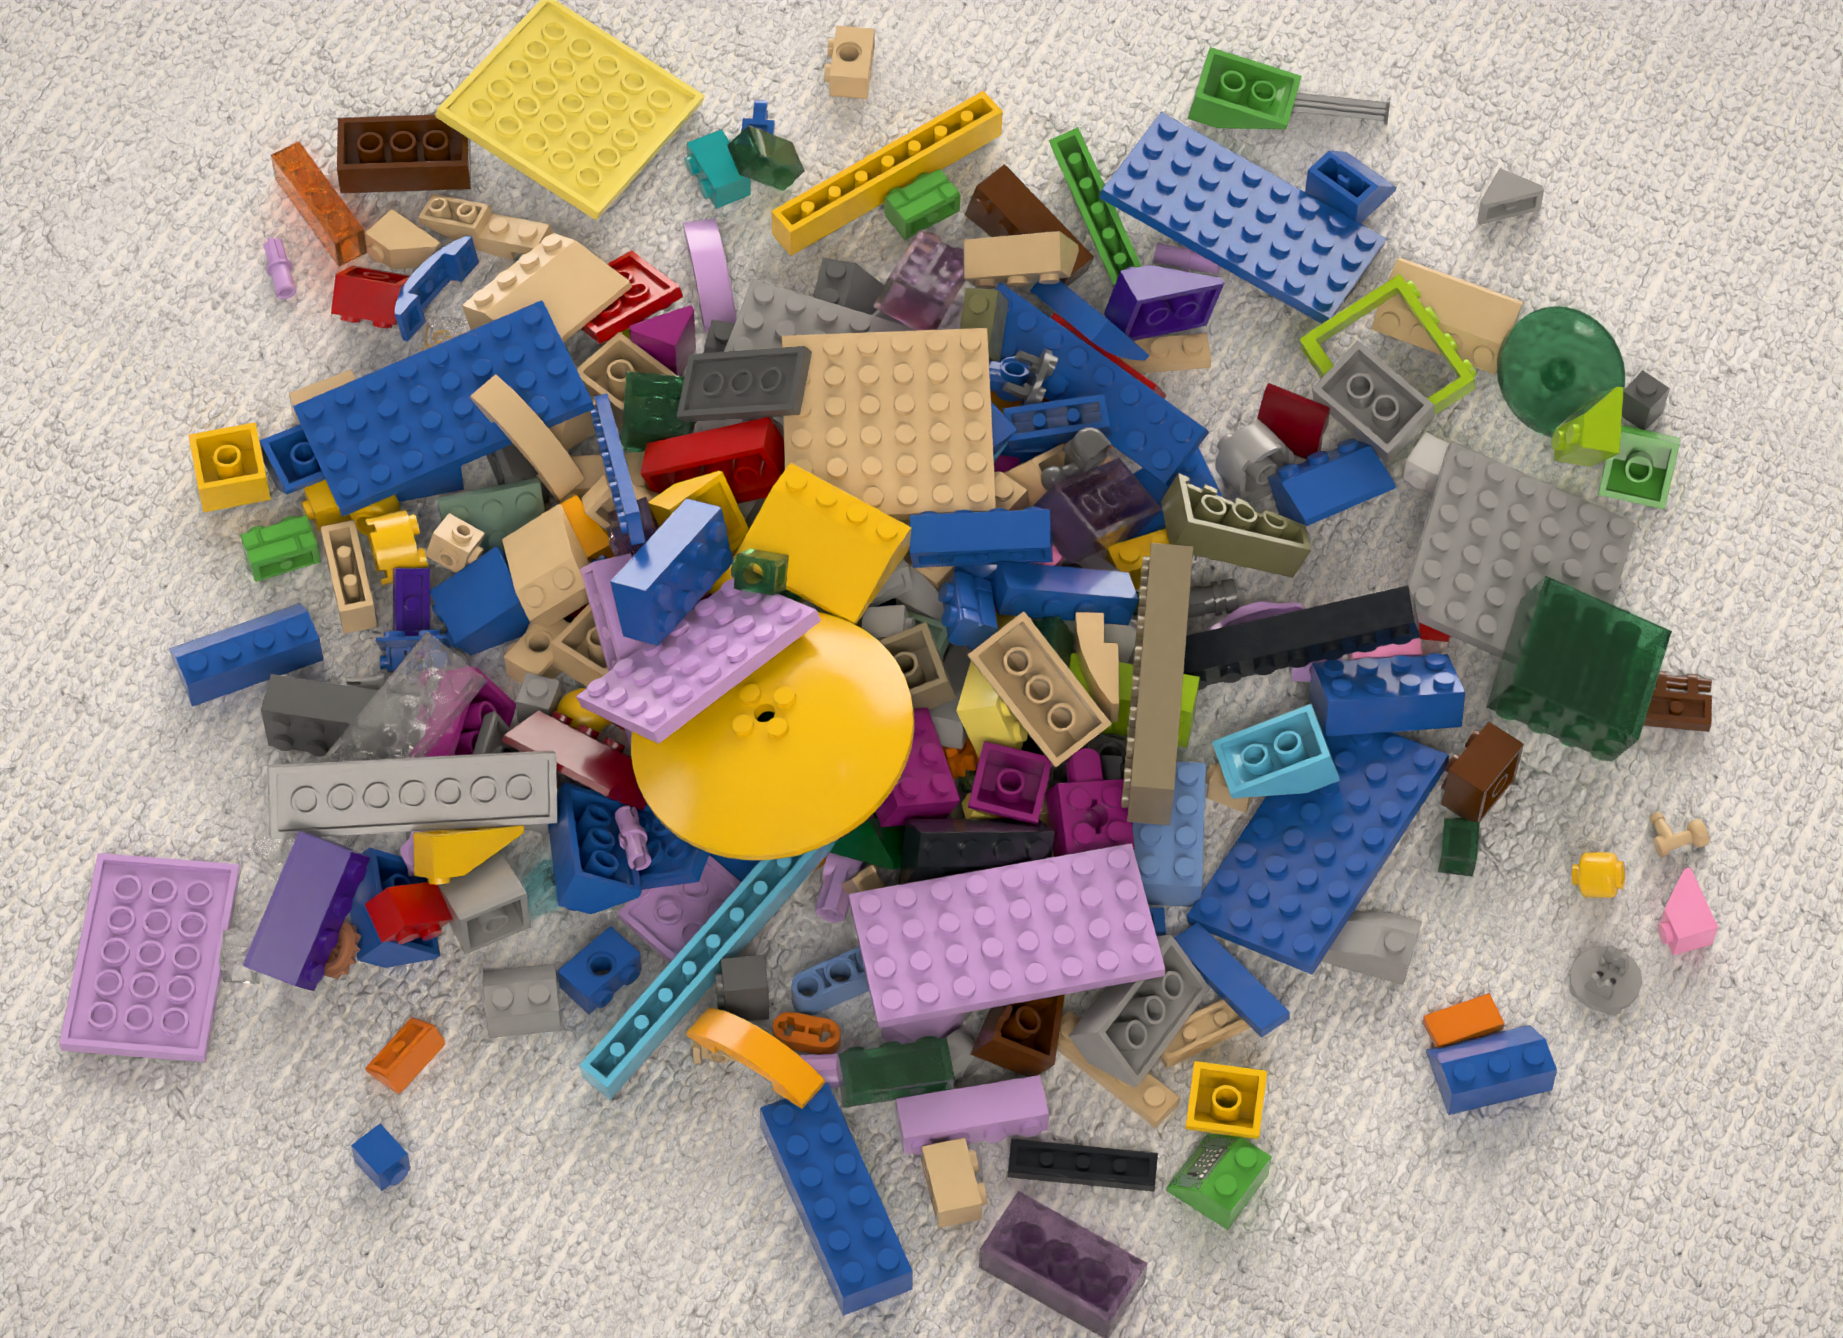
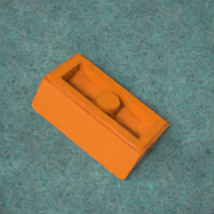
(406, 1054)

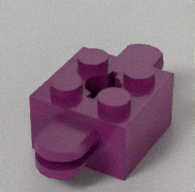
(1077, 806)

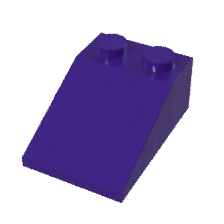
(1161, 301)

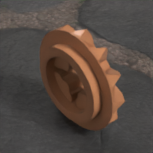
(344, 952)

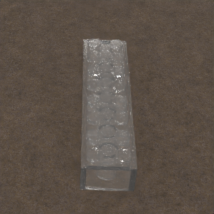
(397, 723)

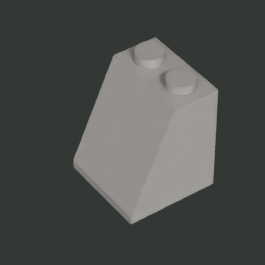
(486, 904)

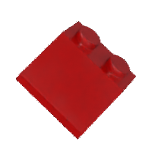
(367, 295)

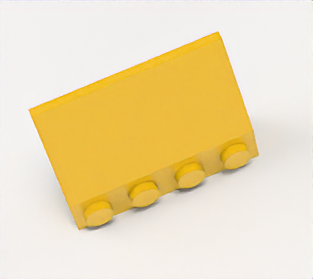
(834, 542)

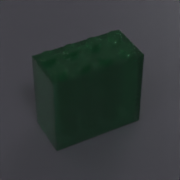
(1579, 669)

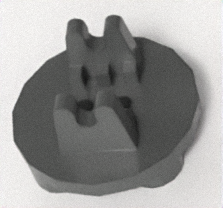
(1041, 368)

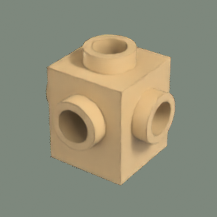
(455, 544)

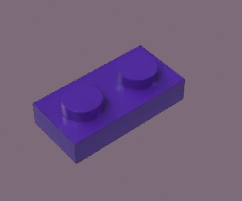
(411, 600)

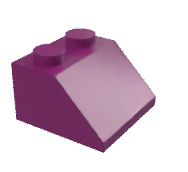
(1010, 783)

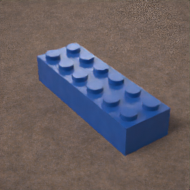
(836, 1201)

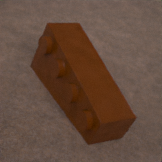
(1008, 207)
(1021, 1035)

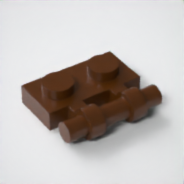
(1681, 709)

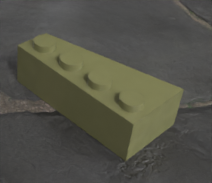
(1232, 530)

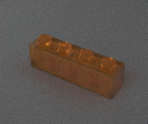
(319, 203)

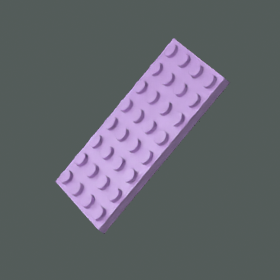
(1005, 935)

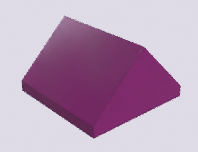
(667, 338)

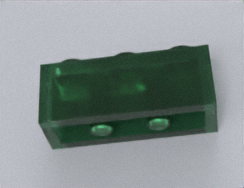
(894, 1071)

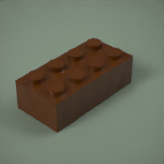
(401, 155)

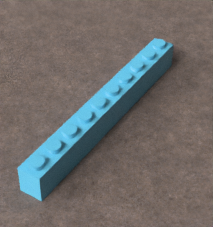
(694, 969)

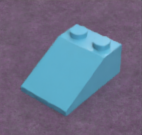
(1277, 757)

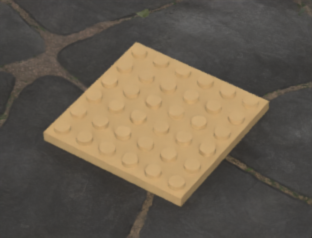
(898, 419)

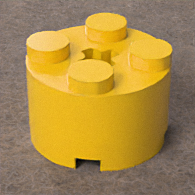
(395, 544)

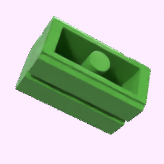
(921, 203)
(280, 547)

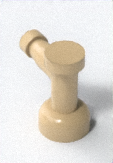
(1667, 840)

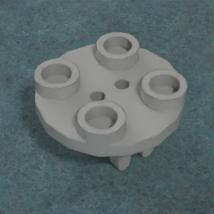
(1599, 992)

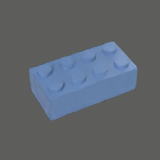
(1173, 854)

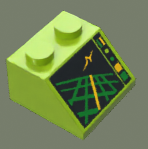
(1591, 432)

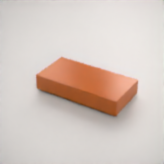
(1463, 1021)

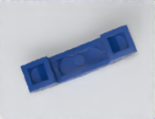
(426, 282)

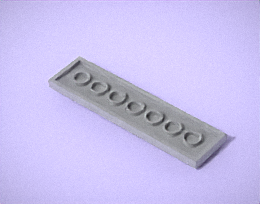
(412, 794)

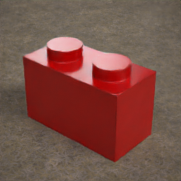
(409, 912)

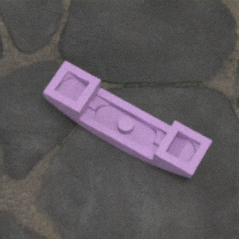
(710, 271)

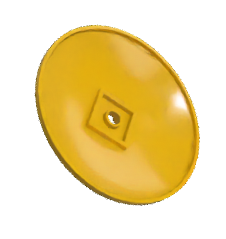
(802, 775)

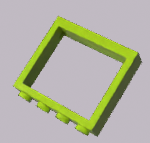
(1427, 318)

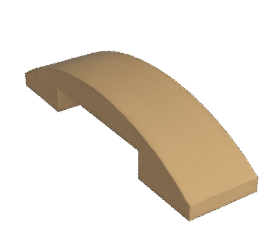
(529, 435)

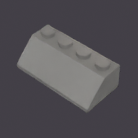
(1139, 1019)

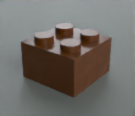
(1481, 772)

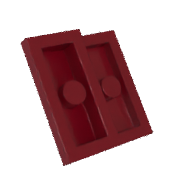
(1294, 419)

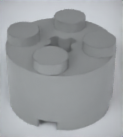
(1250, 458)

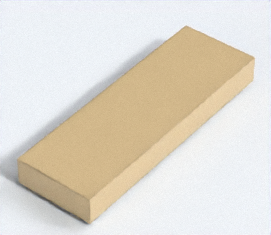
(1203, 1031)

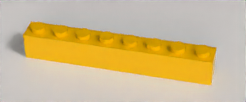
(895, 165)

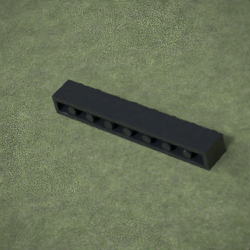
(1302, 637)

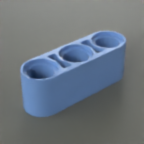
(828, 991)

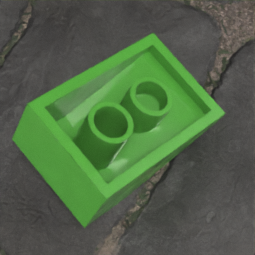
(1243, 93)

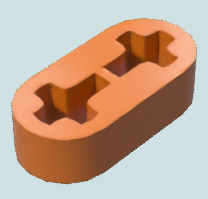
(807, 1032)

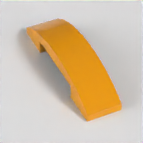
(758, 1051)

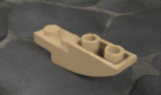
(490, 232)

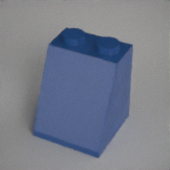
(480, 605)

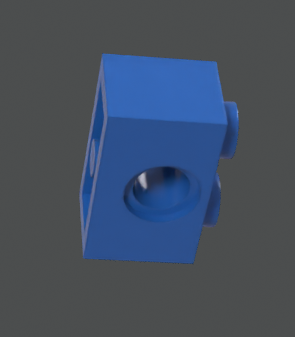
(605, 952)

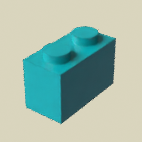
(715, 169)

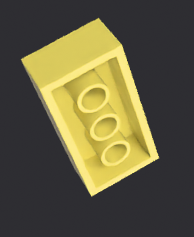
(985, 713)

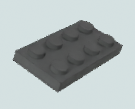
(744, 384)

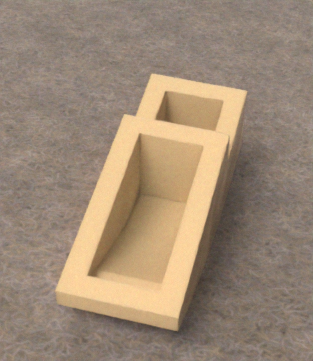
(1098, 662)

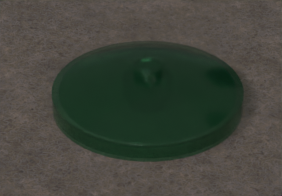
(1556, 365)

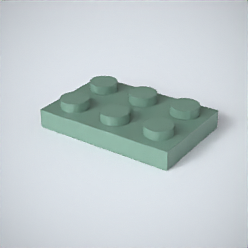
(496, 509)

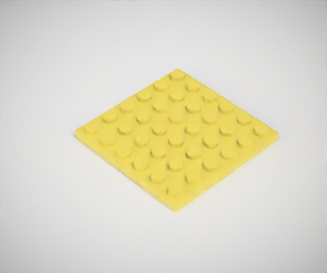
(570, 107)

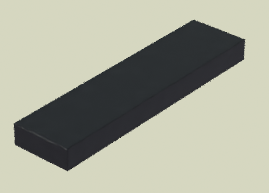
(1082, 1165)

